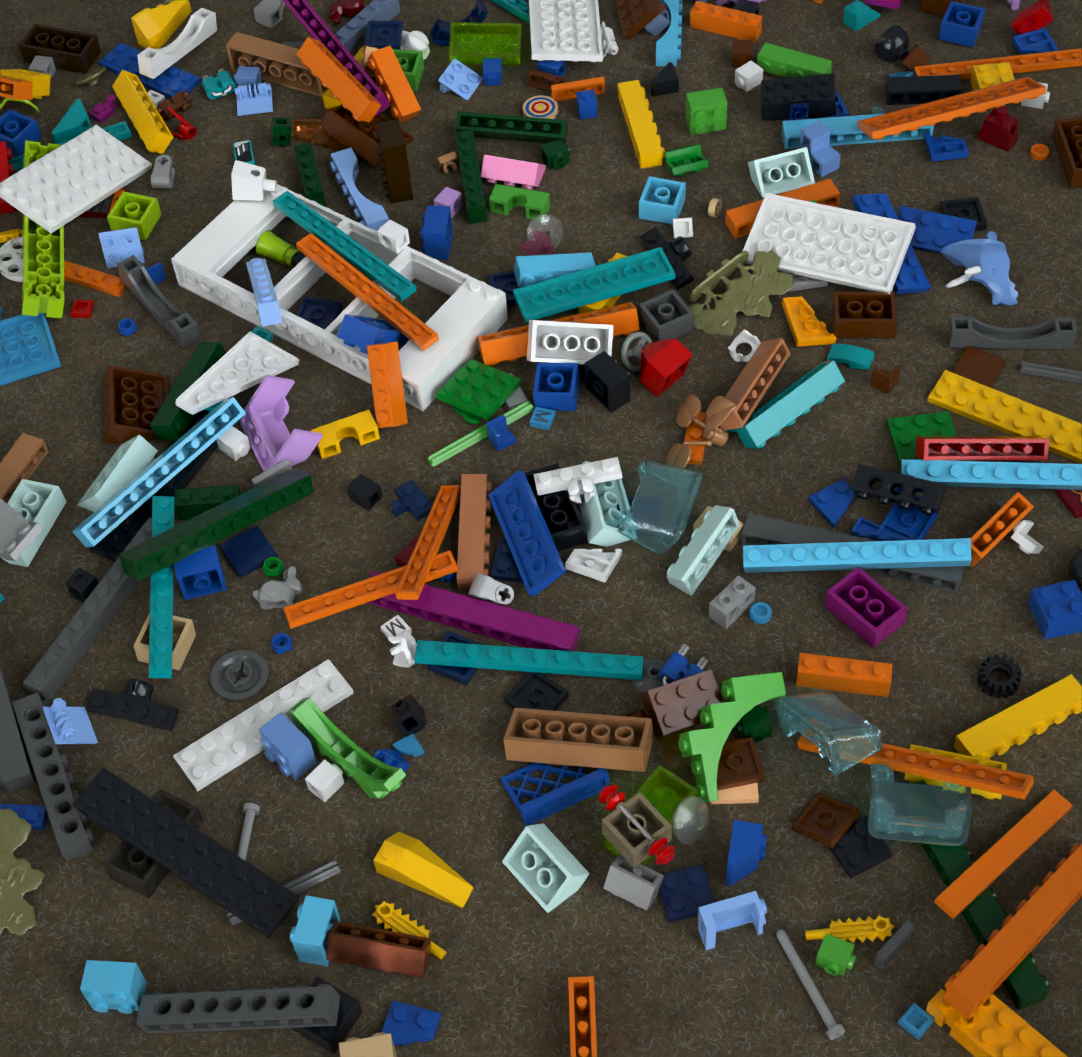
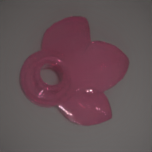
(539, 246)

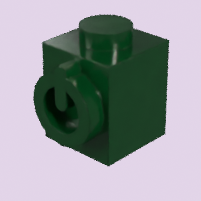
(281, 131)
(555, 154)
(755, 724)

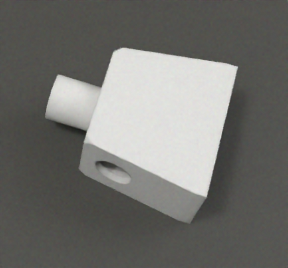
(250, 182)

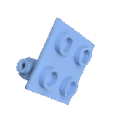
(459, 80)
(254, 100)
(120, 245)
(69, 724)

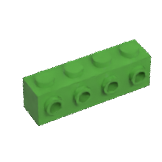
(791, 63)

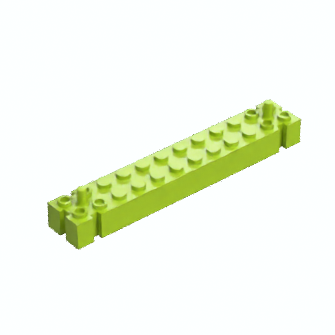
(41, 256)

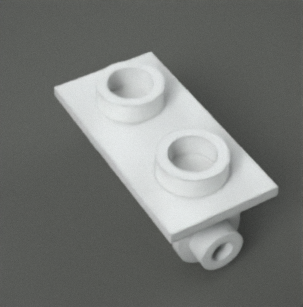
(608, 40)

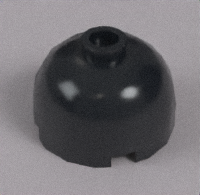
(893, 45)

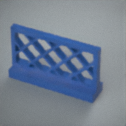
(560, 798)

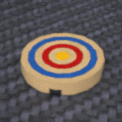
(540, 107)

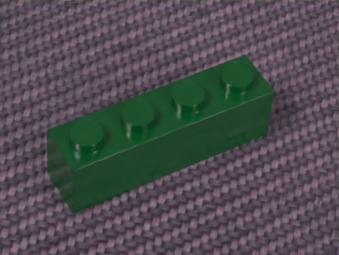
(309, 173)

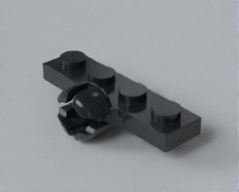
(675, 251)
(133, 705)

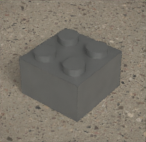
(666, 316)

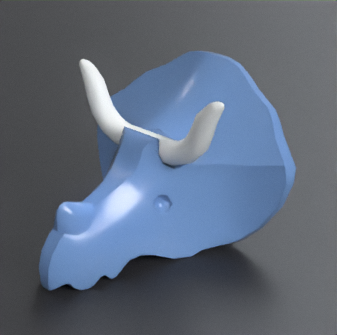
(985, 263)

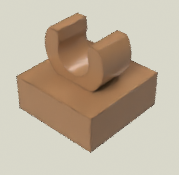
(445, 161)

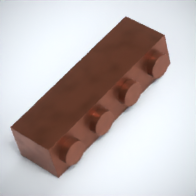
(378, 949)

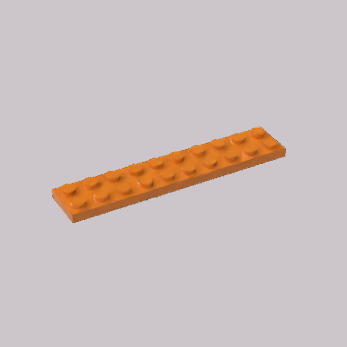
(951, 107)

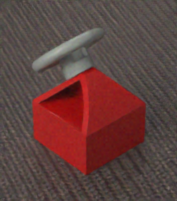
(659, 361)

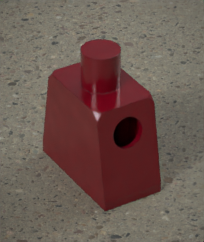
(1000, 129)

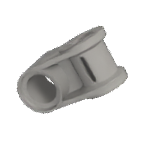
(162, 173)
(488, 589)

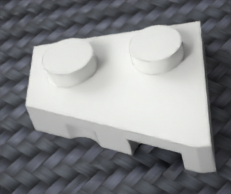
(593, 563)

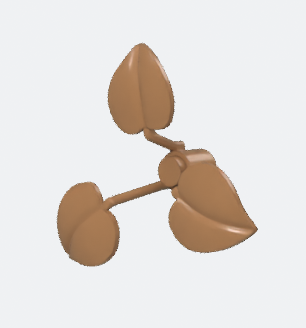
(716, 412)

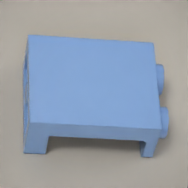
(730, 914)

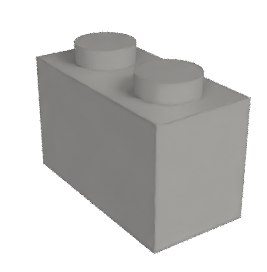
(635, 885)

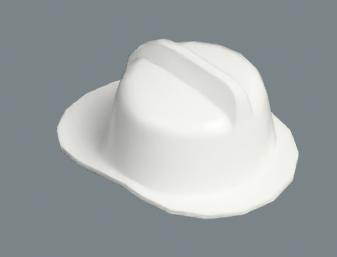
(415, 42)

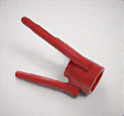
(185, 129)

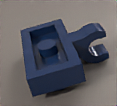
(411, 499)

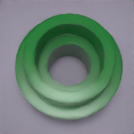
(273, 562)

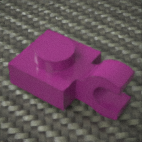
(101, 111)

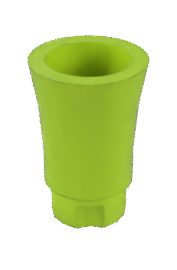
(276, 248)

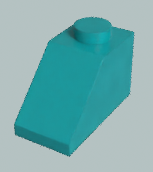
(859, 15)

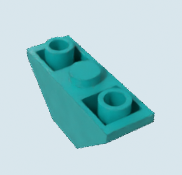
(72, 124)

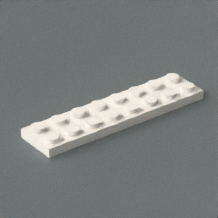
(240, 737)

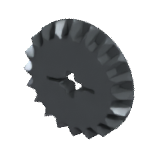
(231, 664)

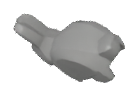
(279, 593)

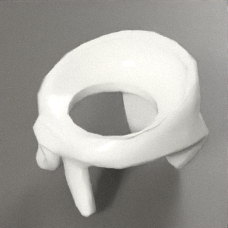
(743, 337)
(405, 651)

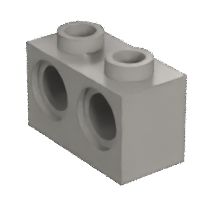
(732, 602)

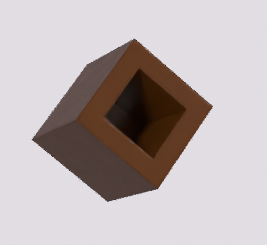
(741, 52)

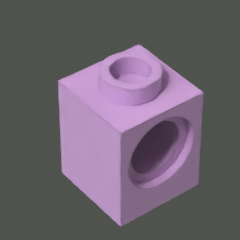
(450, 198)

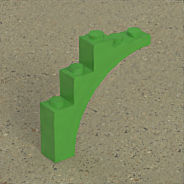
(718, 719)
(371, 774)

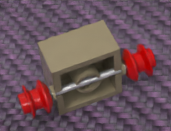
(636, 827)

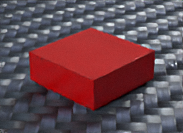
(82, 309)

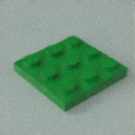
(478, 389)
(905, 429)

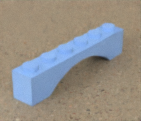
(347, 169)
(264, 292)

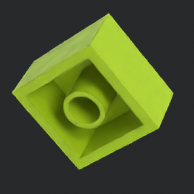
(135, 211)

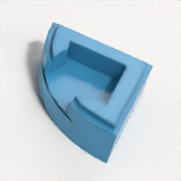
(903, 74)
(408, 746)

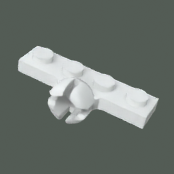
(578, 479)

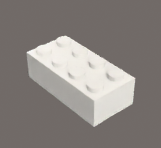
(567, 341)

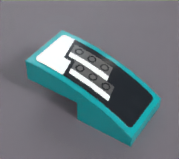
(243, 151)

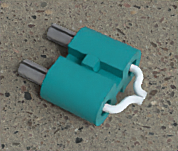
(216, 86)

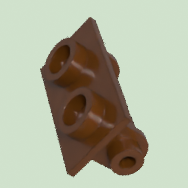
(543, 80)
(180, 102)

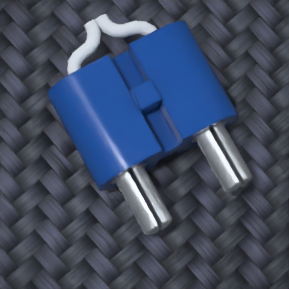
(677, 667)

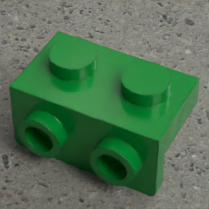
(685, 160)

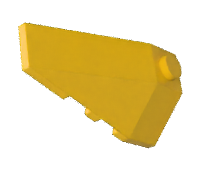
(157, 25)
(418, 867)

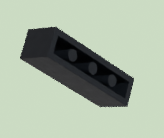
(921, 89)

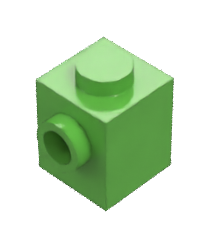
(835, 955)

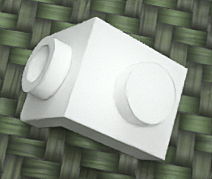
(1026, 542)

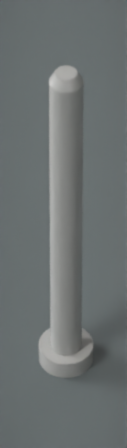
(250, 811)
(833, 1029)

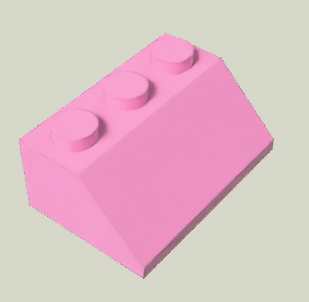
(512, 171)

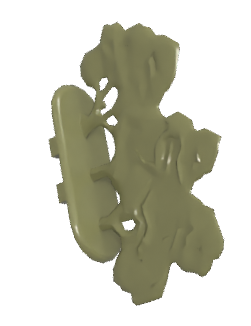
(743, 294)
(15, 875)

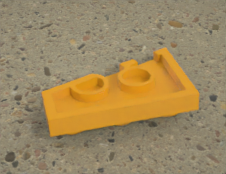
(804, 324)

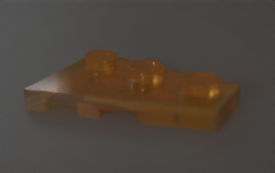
(310, 131)

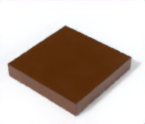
(979, 366)
(739, 764)
(826, 819)

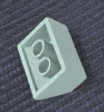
(782, 172)
(545, 866)

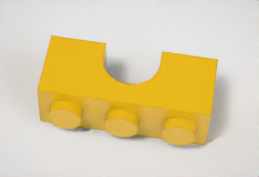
(360, 426)

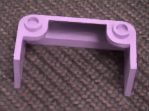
(267, 430)

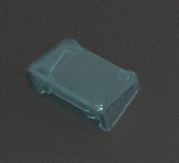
(660, 505)
(830, 726)
(916, 810)

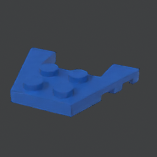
(898, 524)

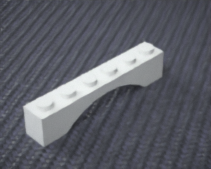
(199, 28)

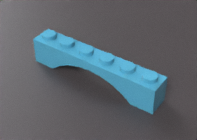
(668, 45)

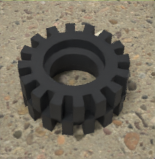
(1002, 665)

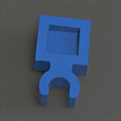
(392, 758)

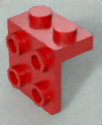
(1033, 17)

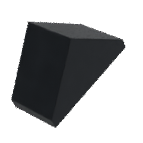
(665, 82)

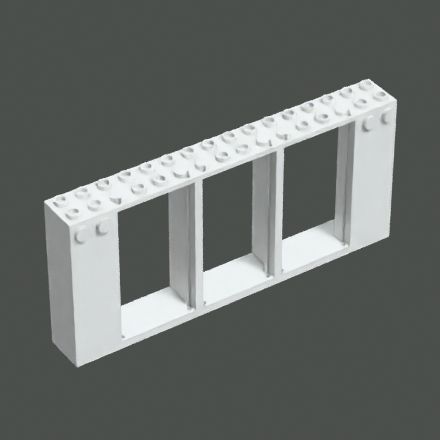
(468, 313)

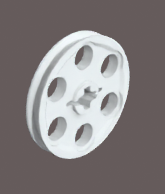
(15, 262)

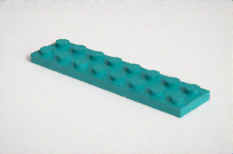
(593, 284)

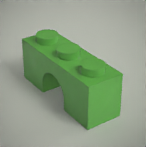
(507, 197)

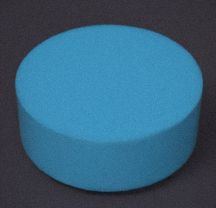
(760, 613)

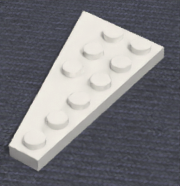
(236, 371)

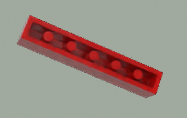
(982, 448)

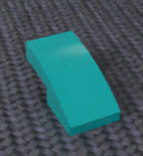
(853, 355)

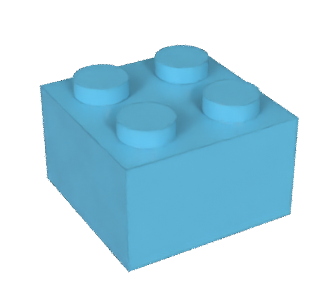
(662, 200)
(312, 929)
(113, 986)

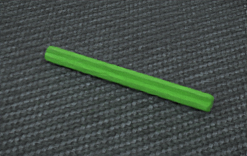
(477, 435)

